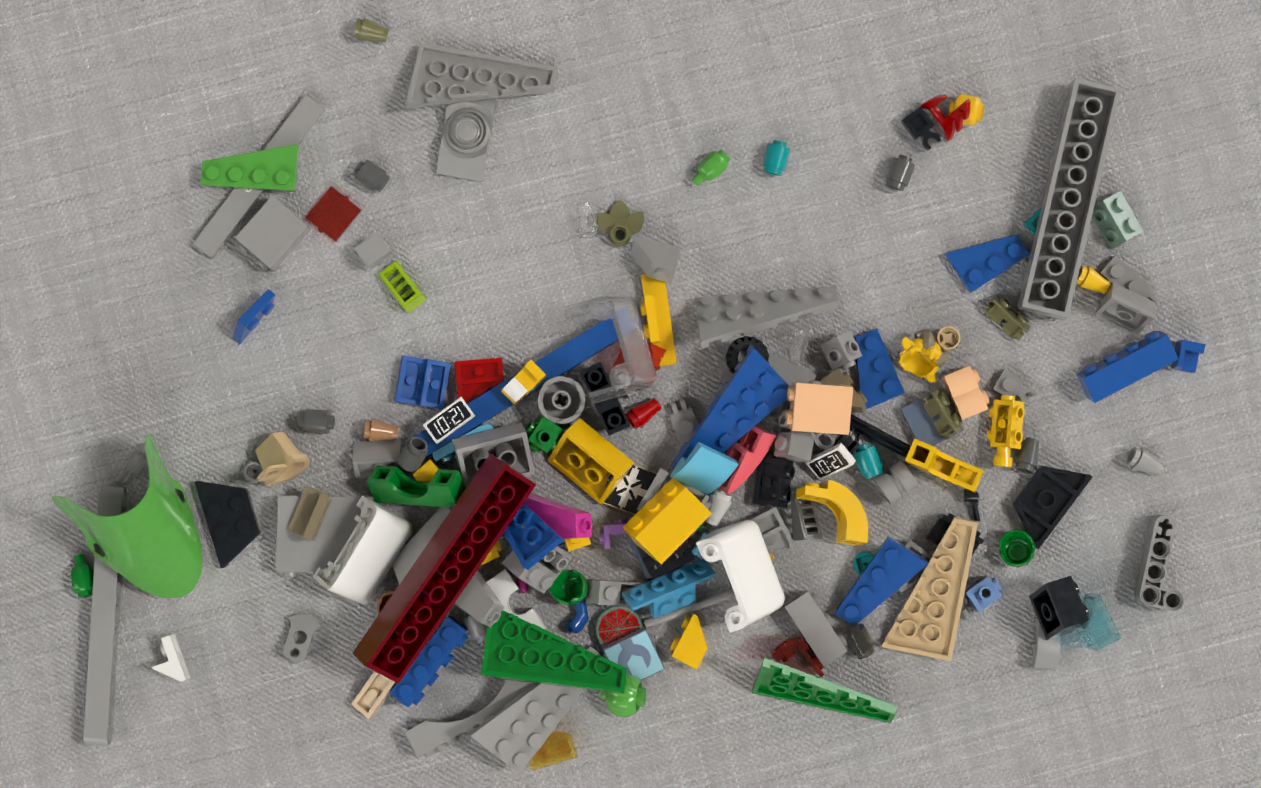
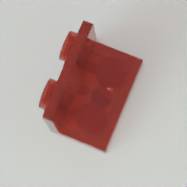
(785, 651)

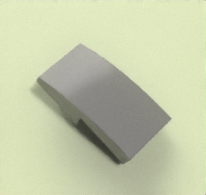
(1045, 652)

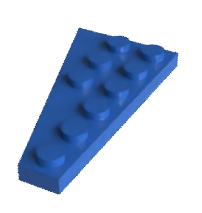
(739, 405)

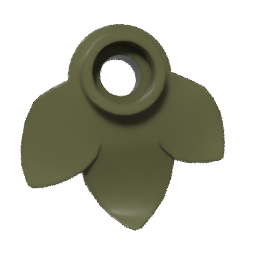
(620, 220)

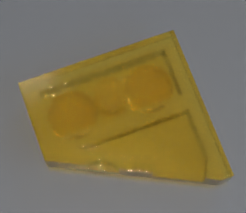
(556, 749)

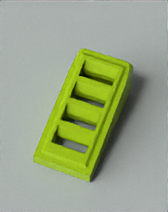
(412, 302)

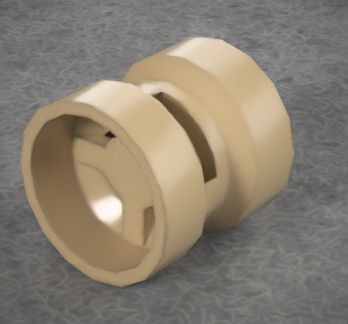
(949, 335)

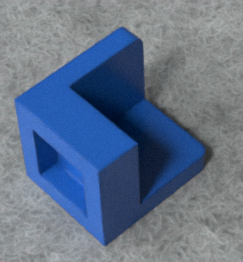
(1188, 355)

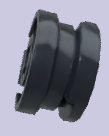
(851, 441)

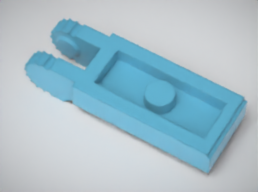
(447, 452)

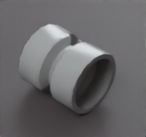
(895, 482)

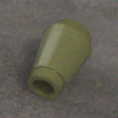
(370, 31)

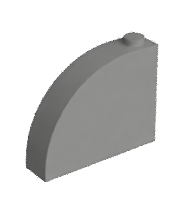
(302, 555)

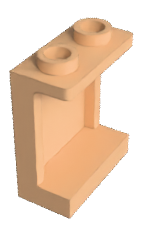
(819, 408)

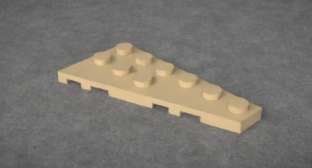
(933, 609)

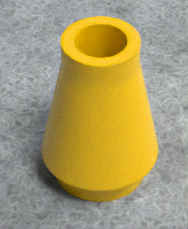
(1091, 280)

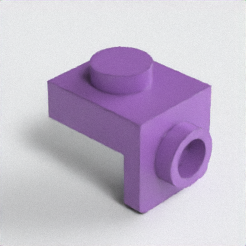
(612, 529)

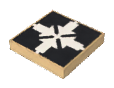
(631, 489)

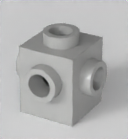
(841, 351)

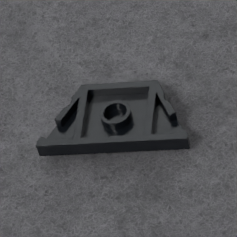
(1047, 500)
(229, 518)

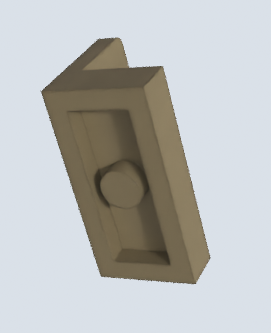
(310, 513)

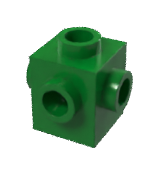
(550, 434)

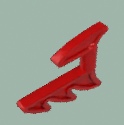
(953, 120)

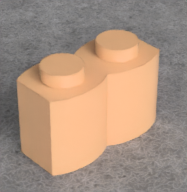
(965, 392)

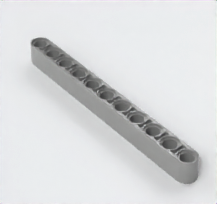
(103, 633)

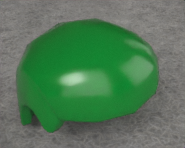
(1016, 548)
(569, 587)

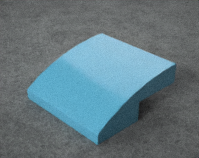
(704, 469)

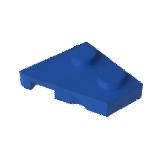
(253, 315)

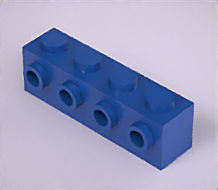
(1127, 366)
(432, 657)

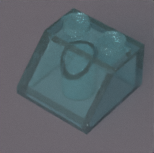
(1100, 628)

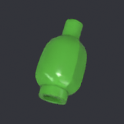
(711, 166)

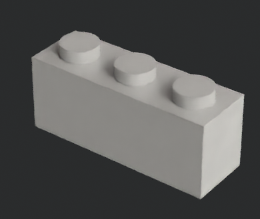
(816, 627)

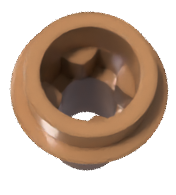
(377, 431)

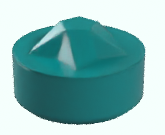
(861, 561)

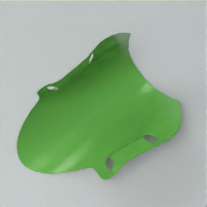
(154, 541)

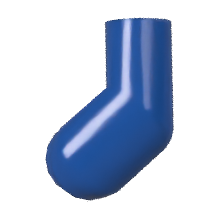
(579, 620)

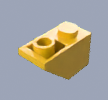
(691, 645)

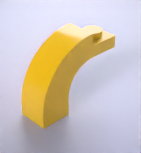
(943, 466)
(848, 510)

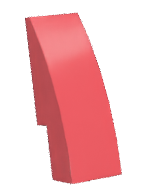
(748, 455)

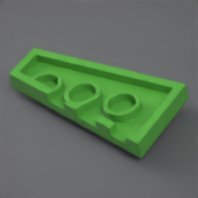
(259, 170)

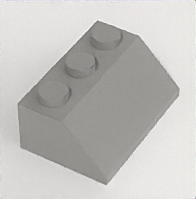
(506, 443)

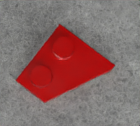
(478, 377)

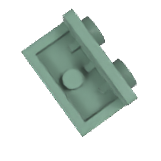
(1116, 220)

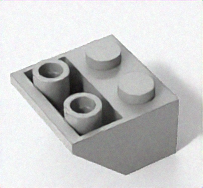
(543, 572)

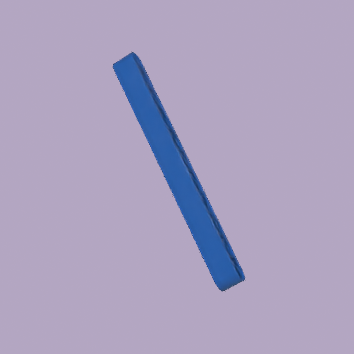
(553, 365)

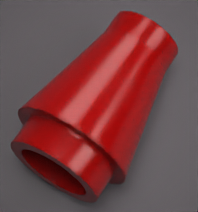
(641, 414)

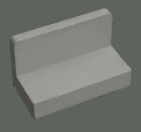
(373, 453)

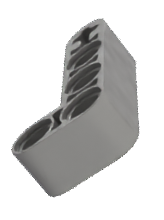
(1160, 561)

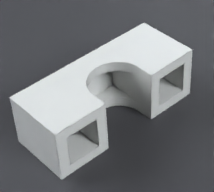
(503, 586)

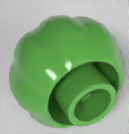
(628, 703)

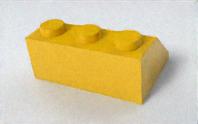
(588, 460)
(666, 520)

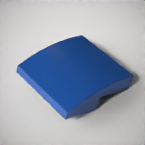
(422, 382)

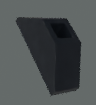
(608, 410)

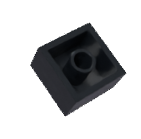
(1059, 607)

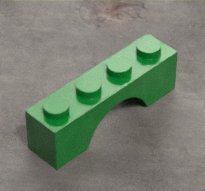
(394, 487)

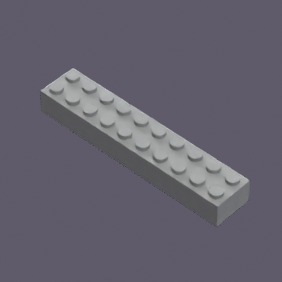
(1069, 199)

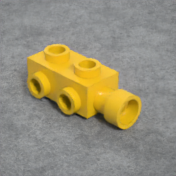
(1006, 428)

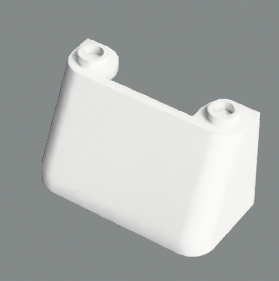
(366, 553)
(748, 570)

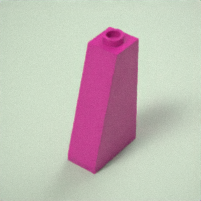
(563, 519)

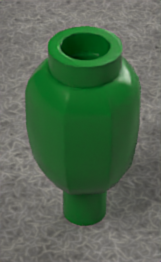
(82, 577)

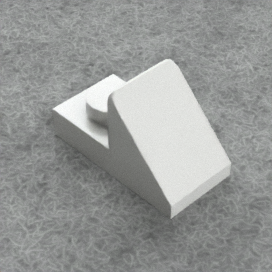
(176, 665)

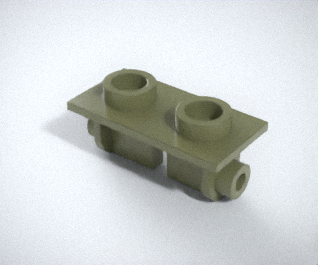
(1002, 310)
(940, 405)

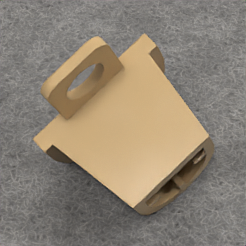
(280, 459)

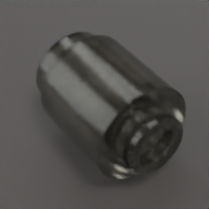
(858, 640)

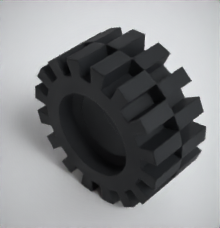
(740, 344)

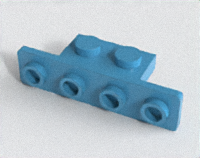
(670, 590)

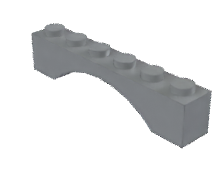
(432, 733)

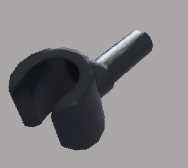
(970, 496)

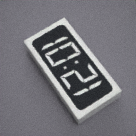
(449, 420)
(830, 461)

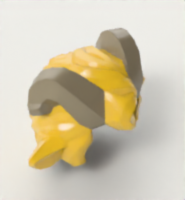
(922, 355)

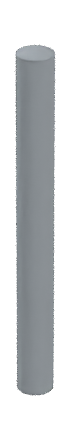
(695, 606)

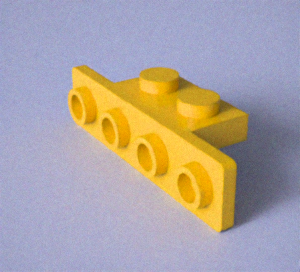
(658, 317)

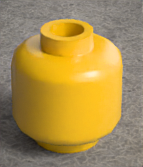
(976, 108)

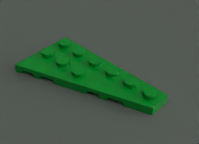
(532, 654)
(800, 687)

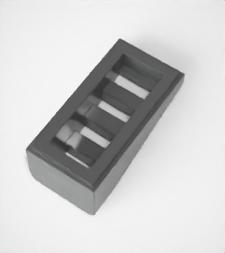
(812, 522)

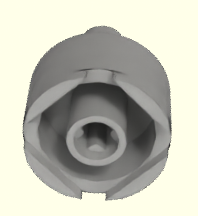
(549, 395)

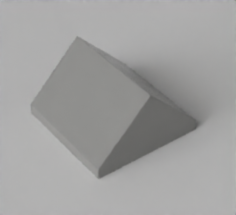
(1127, 308)

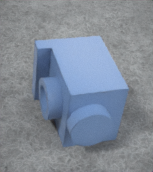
(974, 593)

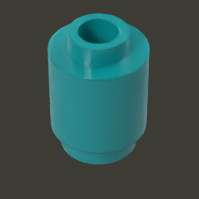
(776, 158)
(868, 460)

